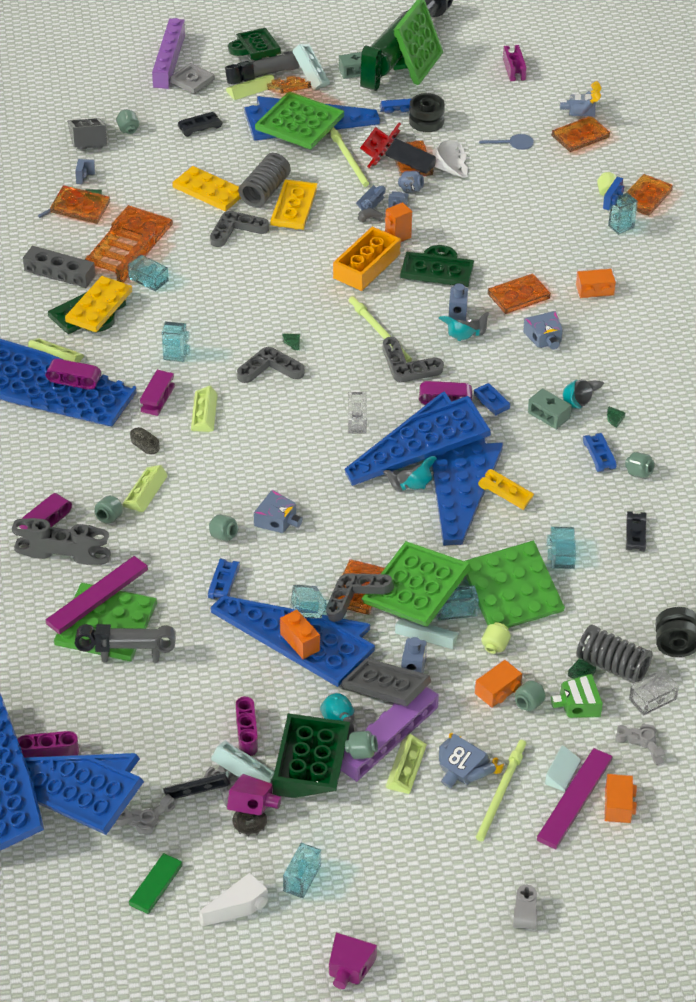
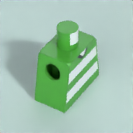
(579, 698)

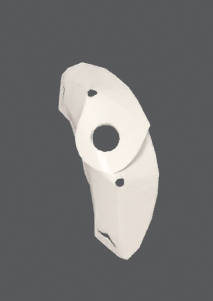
(447, 158)

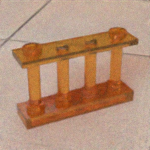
(143, 247)

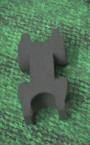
(74, 542)

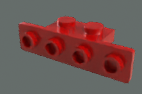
(376, 143)

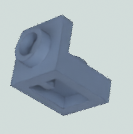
(84, 168)
(397, 197)

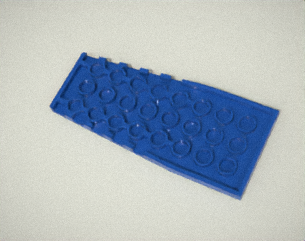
(25, 384)
(18, 801)

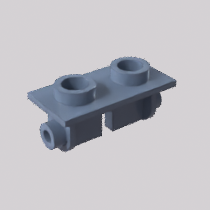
(371, 197)

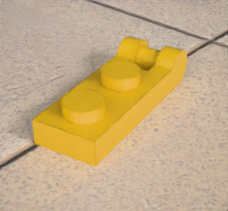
(506, 489)

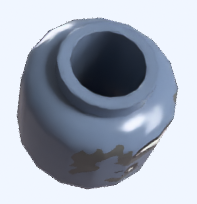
(411, 181)

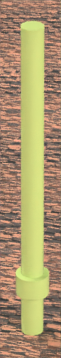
(336, 137)
(361, 309)
(514, 759)

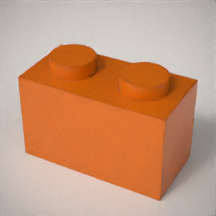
(399, 221)
(595, 283)
(300, 634)
(498, 683)
(619, 798)

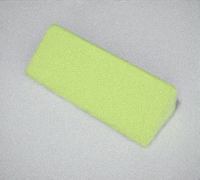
(249, 87)
(56, 350)
(204, 410)
(145, 488)
(406, 764)

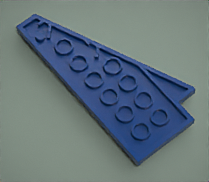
(352, 117)
(427, 433)
(457, 486)
(340, 641)
(86, 786)

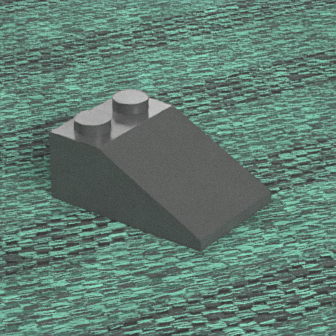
(87, 133)

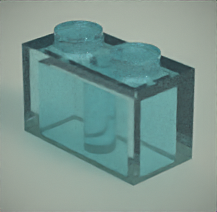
(623, 214)
(148, 272)
(175, 341)
(562, 547)
(308, 601)
(461, 604)
(302, 870)

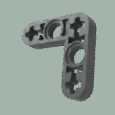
(234, 220)
(269, 357)
(403, 367)
(378, 585)

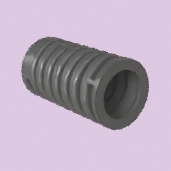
(264, 180)
(614, 654)

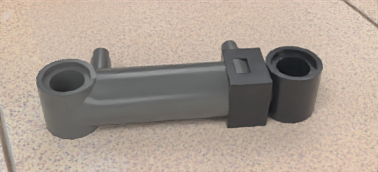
(249, 70)
(109, 638)

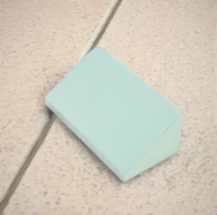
(562, 769)

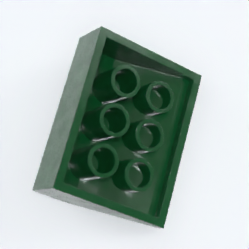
(309, 756)

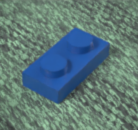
(390, 106)
(613, 193)
(491, 399)

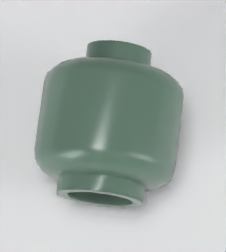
(127, 121)
(640, 465)
(108, 509)
(223, 527)
(529, 695)
(361, 745)

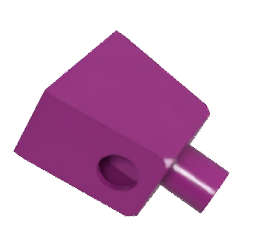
(252, 796)
(350, 960)

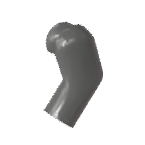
(368, 213)

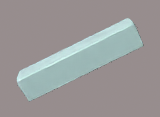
(310, 66)
(430, 634)
(240, 762)

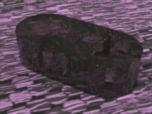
(143, 442)

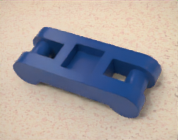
(599, 451)
(223, 578)

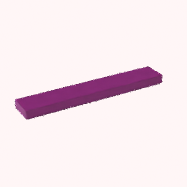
(96, 595)
(574, 798)

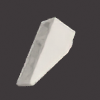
(236, 902)

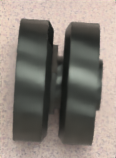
(426, 112)
(676, 631)

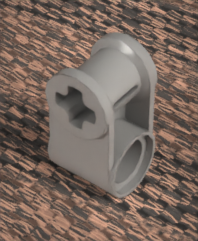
(525, 908)

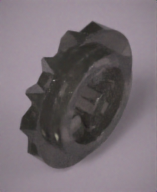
(239, 823)

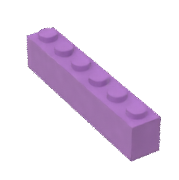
(168, 53)
(391, 730)

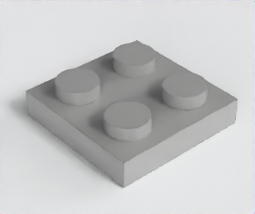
(192, 78)

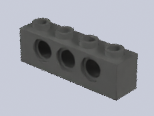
(59, 266)

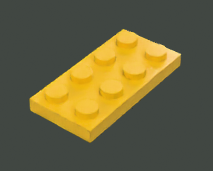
(207, 188)
(294, 204)
(98, 304)

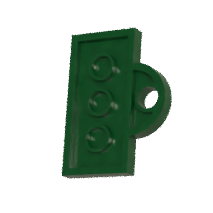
(255, 44)
(437, 267)
(58, 316)

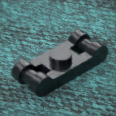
(199, 123)
(636, 531)

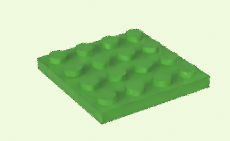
(418, 41)
(299, 120)
(421, 583)
(514, 585)
(120, 611)

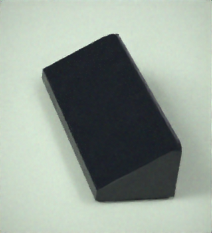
(411, 156)
(198, 785)

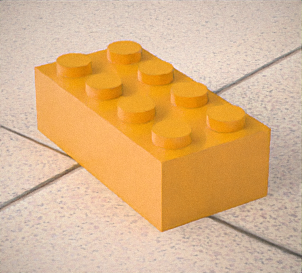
(366, 258)

